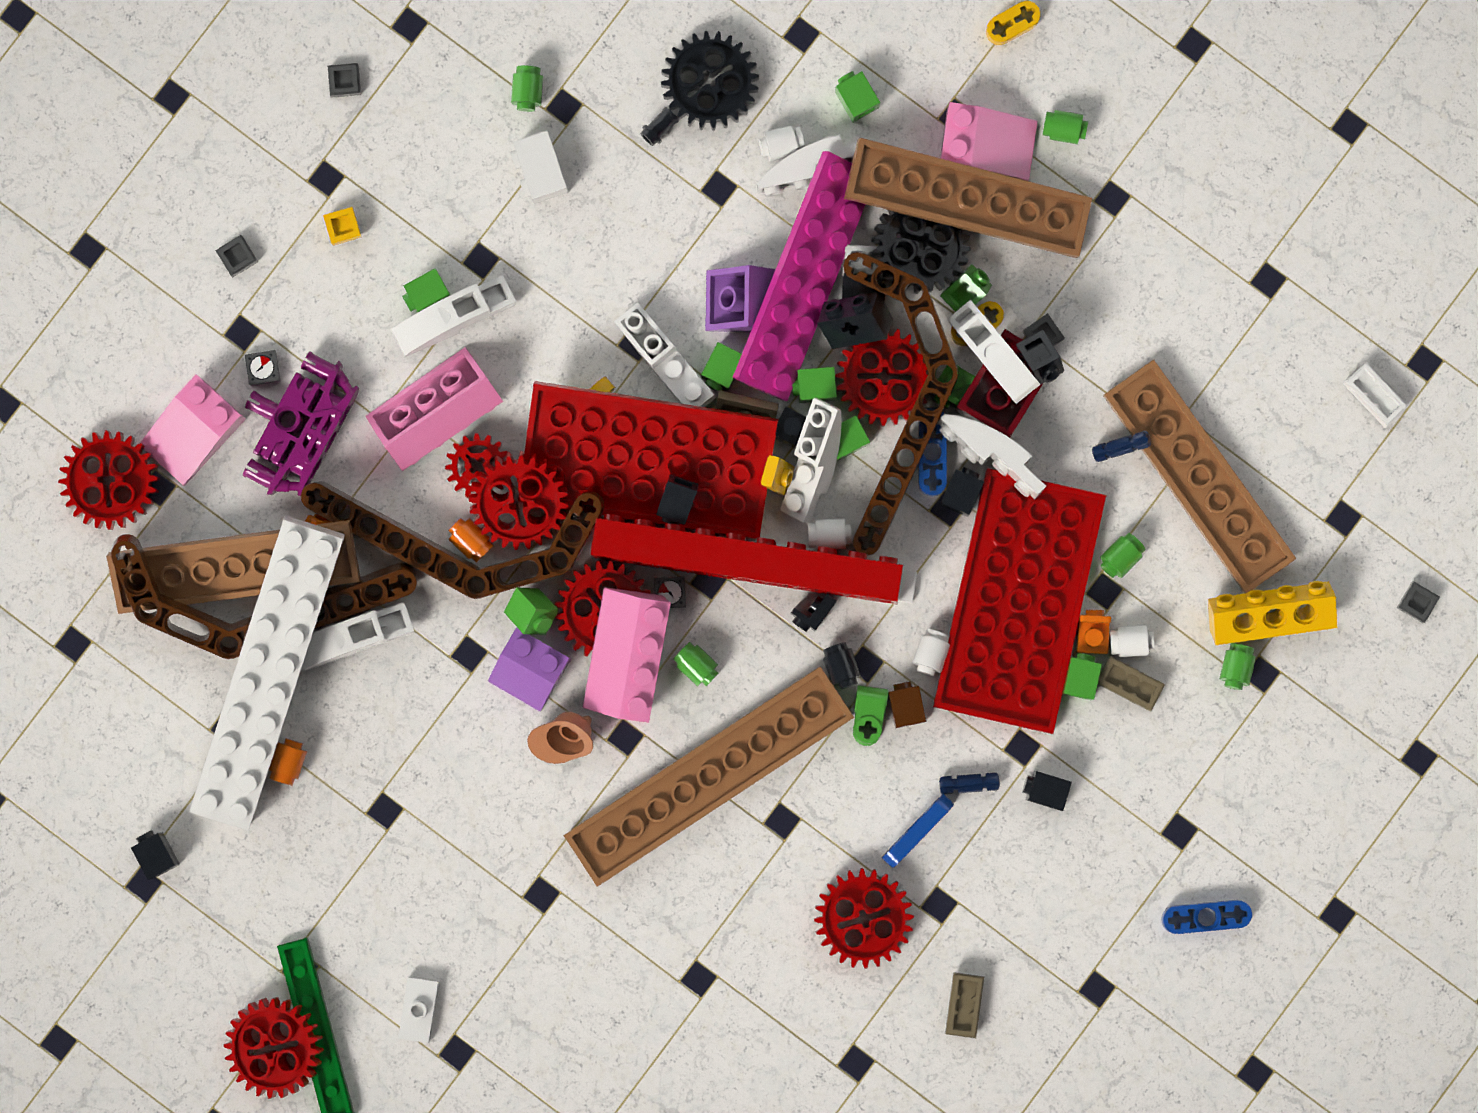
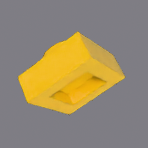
(342, 226)

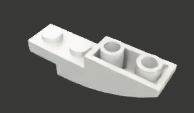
(800, 166)
(453, 314)
(993, 351)
(664, 358)
(983, 442)
(816, 462)
(357, 634)

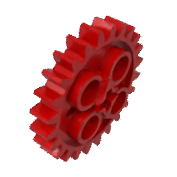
(883, 405)
(80, 481)
(545, 496)
(582, 626)
(871, 946)
(267, 1020)

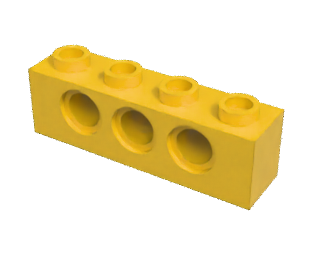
(1286, 620)

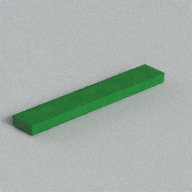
(306, 991)

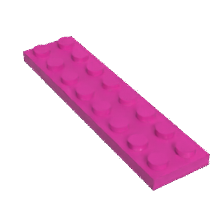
(801, 281)

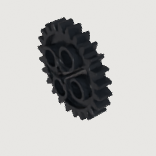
(693, 59)
(945, 265)

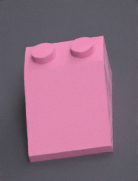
(989, 140)
(191, 429)

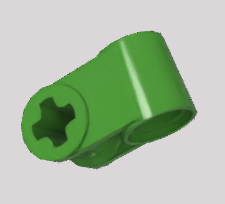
(870, 709)

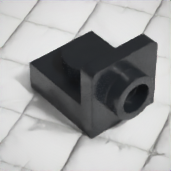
(1041, 357)
(819, 611)

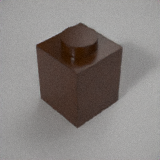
(906, 705)

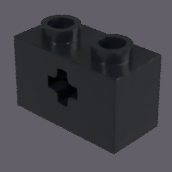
(855, 320)

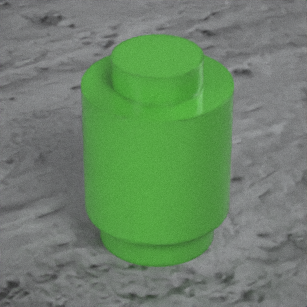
(527, 88)
(1065, 126)
(1122, 555)
(696, 664)
(1237, 666)

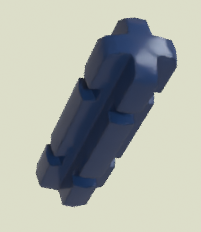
(1121, 446)
(969, 783)

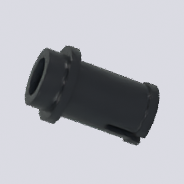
(659, 127)

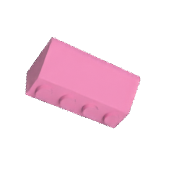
(433, 409)
(626, 654)

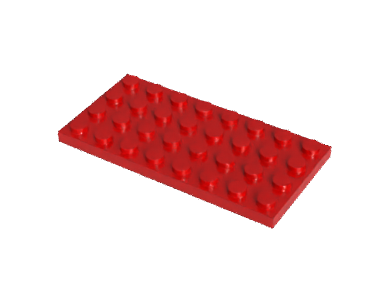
(632, 445)
(1019, 603)

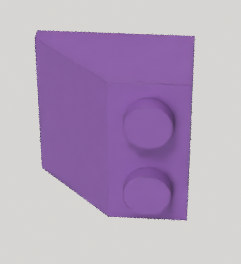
(735, 297)
(528, 669)

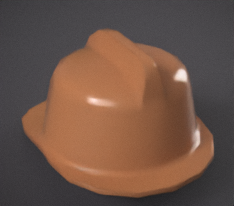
(562, 738)

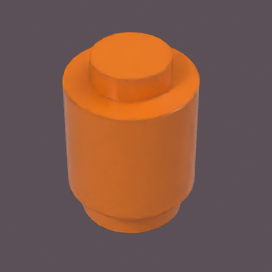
(469, 540)
(287, 761)

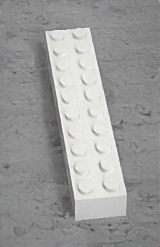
(266, 672)

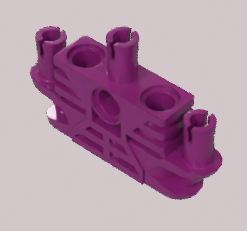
(317, 434)

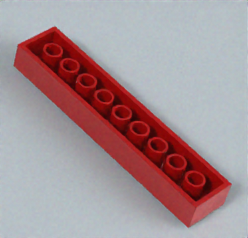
(747, 561)

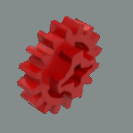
(463, 453)

